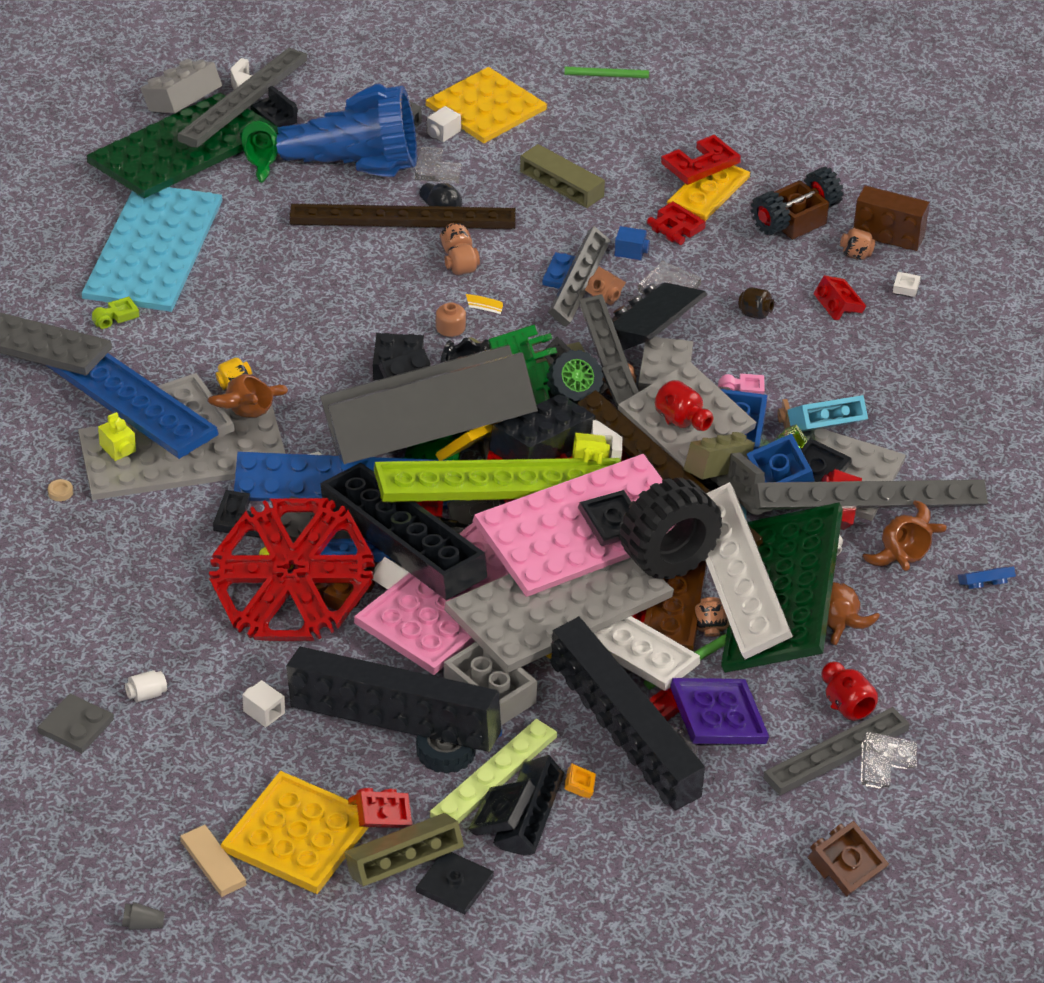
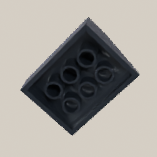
(653, 312)

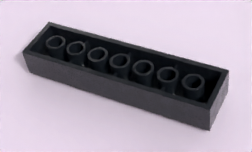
(407, 533)
(394, 698)
(627, 714)

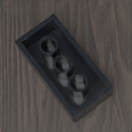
(541, 433)

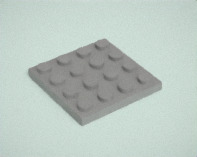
(675, 440)
(868, 461)

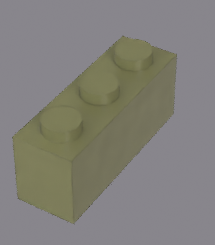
(712, 455)

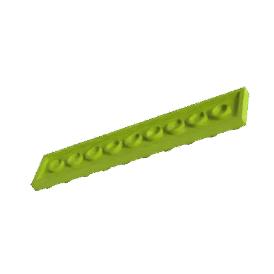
(477, 478)

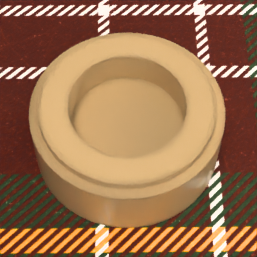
(60, 490)

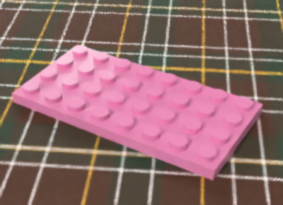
(546, 536)
(414, 618)

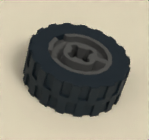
(443, 755)

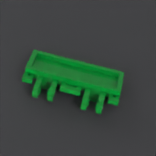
(519, 343)

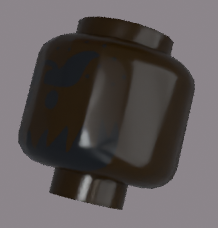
(756, 303)

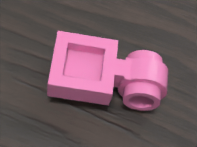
(746, 383)

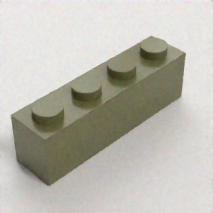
(562, 175)
(404, 849)

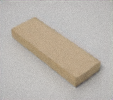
(213, 860)

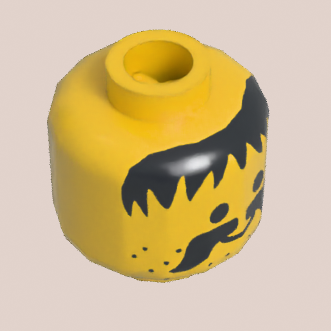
(231, 369)

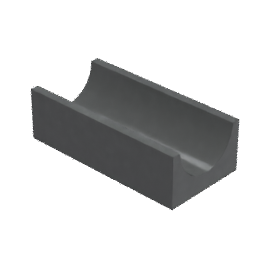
(428, 403)

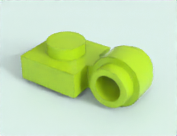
(120, 310)

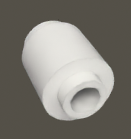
(146, 686)

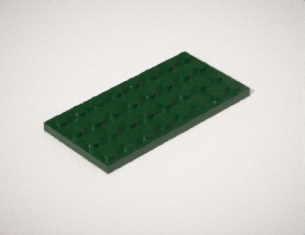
(155, 157)
(801, 563)

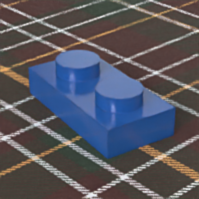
(557, 270)
(996, 575)

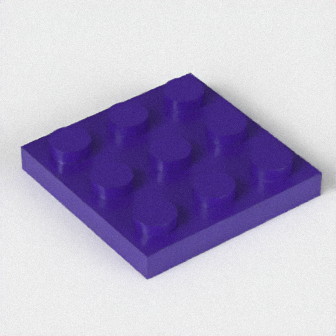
(719, 711)

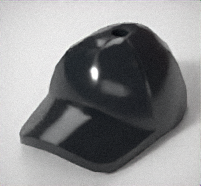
(440, 195)

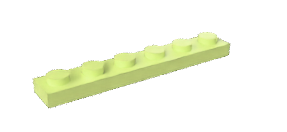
(496, 771)

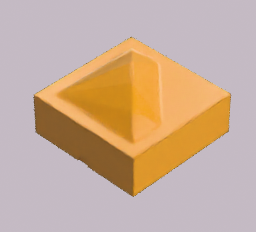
(580, 781)

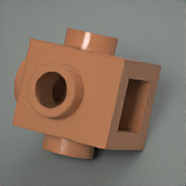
(606, 284)

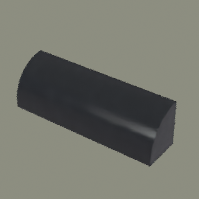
(546, 778)

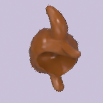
(248, 396)
(906, 539)
(845, 610)

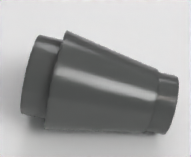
(142, 917)

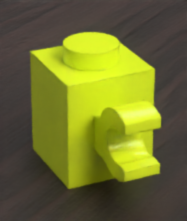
(116, 437)
(590, 447)

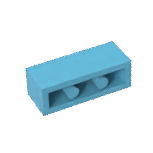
(828, 413)

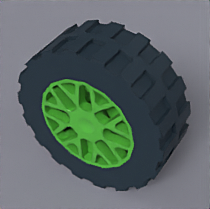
(575, 375)

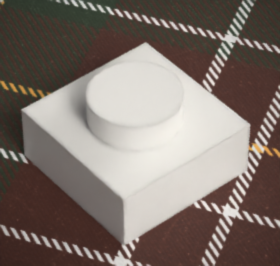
(906, 284)

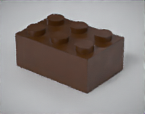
(892, 217)

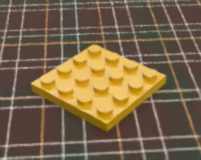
(488, 104)
(296, 832)

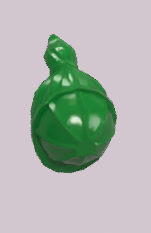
(260, 147)

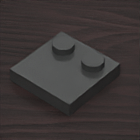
(75, 723)

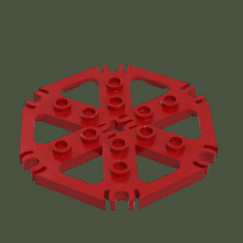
(283, 553)

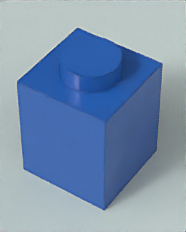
(631, 243)

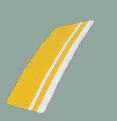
(484, 303)

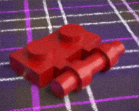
(680, 219)

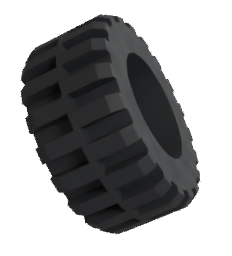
(658, 510)

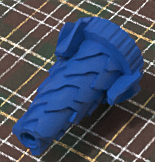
(372, 129)

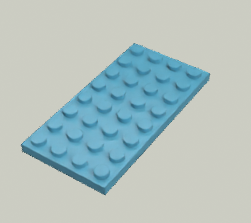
(153, 248)

